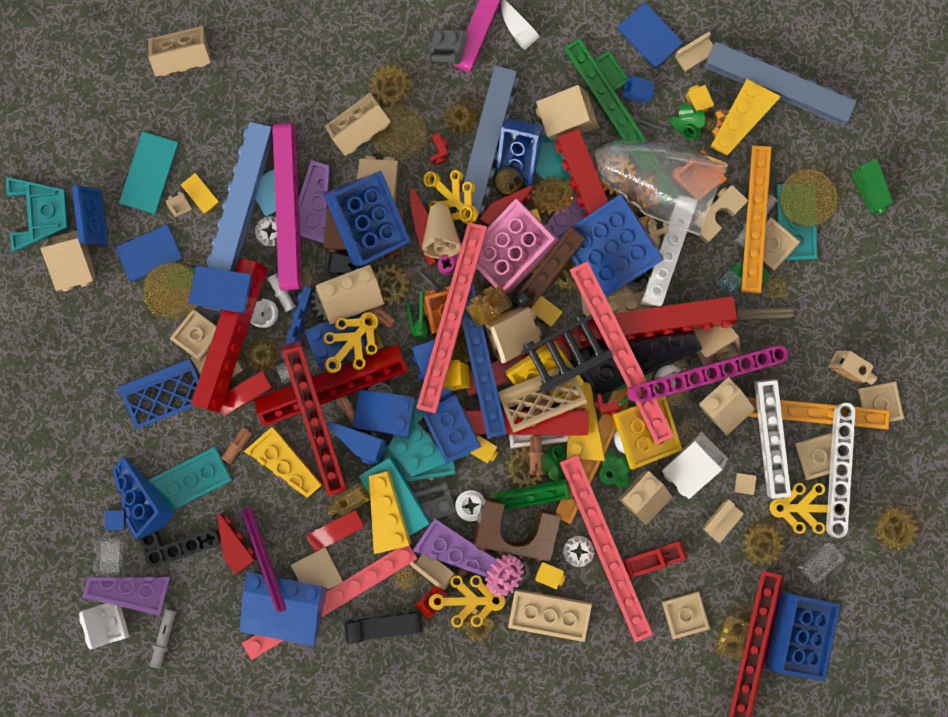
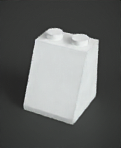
(695, 465)

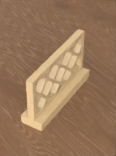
(529, 389)

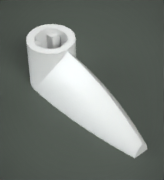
(518, 26)

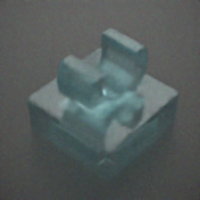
(730, 282)

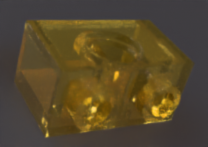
(489, 305)

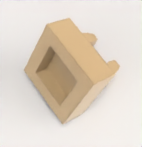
(178, 204)

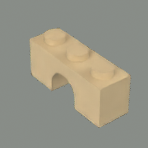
(730, 201)

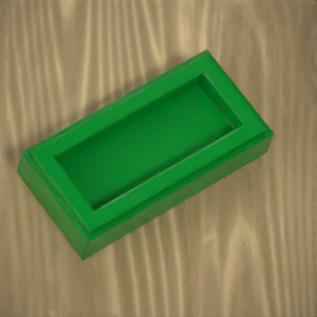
(611, 70)

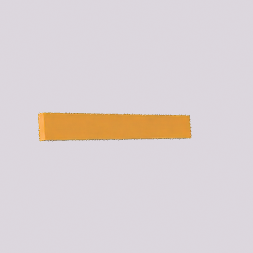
(756, 219)
(824, 414)
(567, 507)

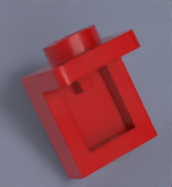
(441, 145)
(607, 408)
(423, 603)

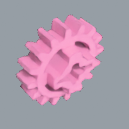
(503, 576)

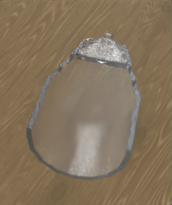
(662, 179)

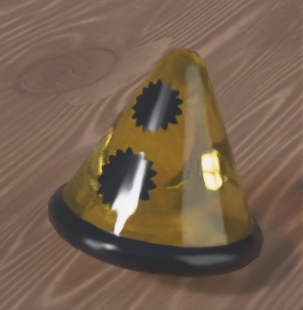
(508, 180)

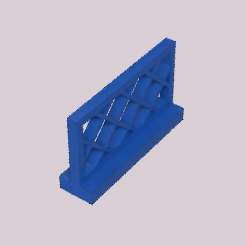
(153, 379)

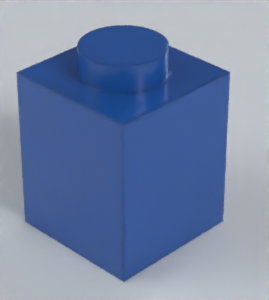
(638, 89)

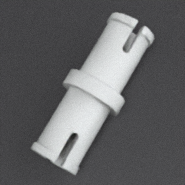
(283, 296)

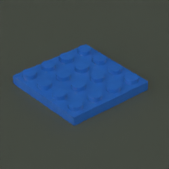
(615, 245)

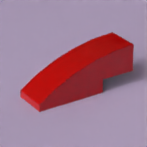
(246, 392)
(335, 530)
(656, 558)

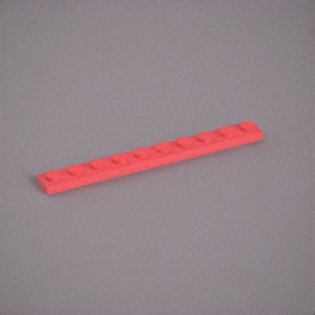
(452, 318)
(619, 347)
(606, 548)
(345, 591)

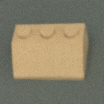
(178, 51)
(357, 124)
(349, 294)

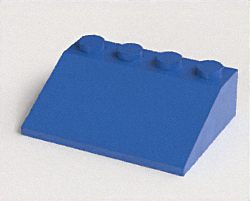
(367, 218)
(296, 624)
(802, 636)

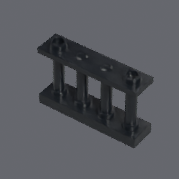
(582, 363)

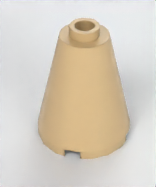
(440, 233)

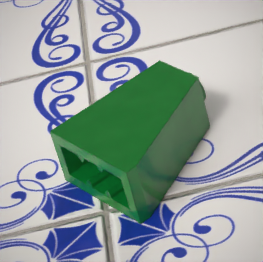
(872, 186)

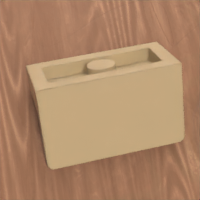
(694, 52)
(722, 520)
(433, 571)

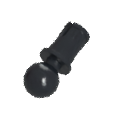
(521, 299)

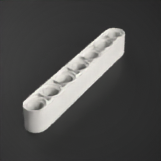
(834, 477)

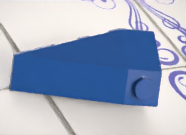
(144, 505)

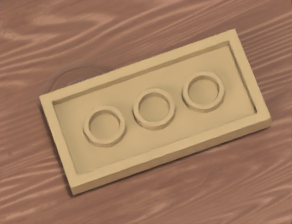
(620, 300)
(549, 615)

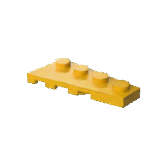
(587, 446)

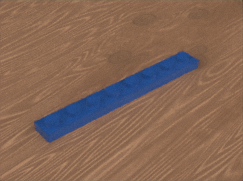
(483, 374)

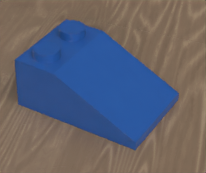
(520, 147)
(323, 351)
(384, 413)
(362, 444)

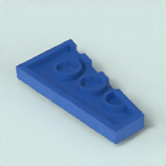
(299, 316)

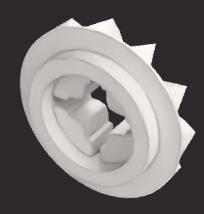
(262, 236)
(463, 499)
(572, 544)

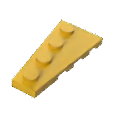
(745, 112)
(282, 459)
(387, 518)

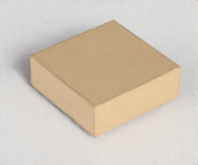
(745, 483)

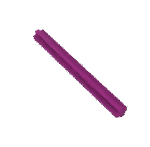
(264, 560)

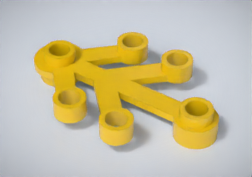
(454, 197)
(352, 339)
(802, 508)
(470, 601)

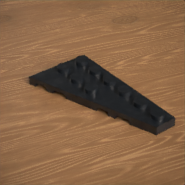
(650, 354)

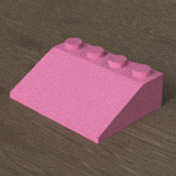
(514, 247)

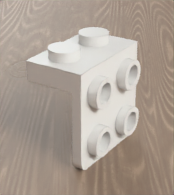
(103, 625)

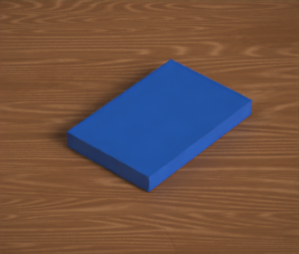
(649, 35)
(89, 215)
(148, 251)
(220, 289)
(451, 429)

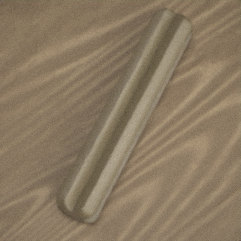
(764, 313)

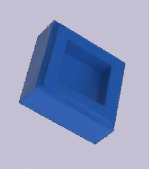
(115, 520)

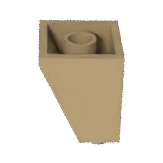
(566, 112)
(388, 167)
(68, 261)
(511, 331)
(717, 344)
(727, 406)
(645, 497)

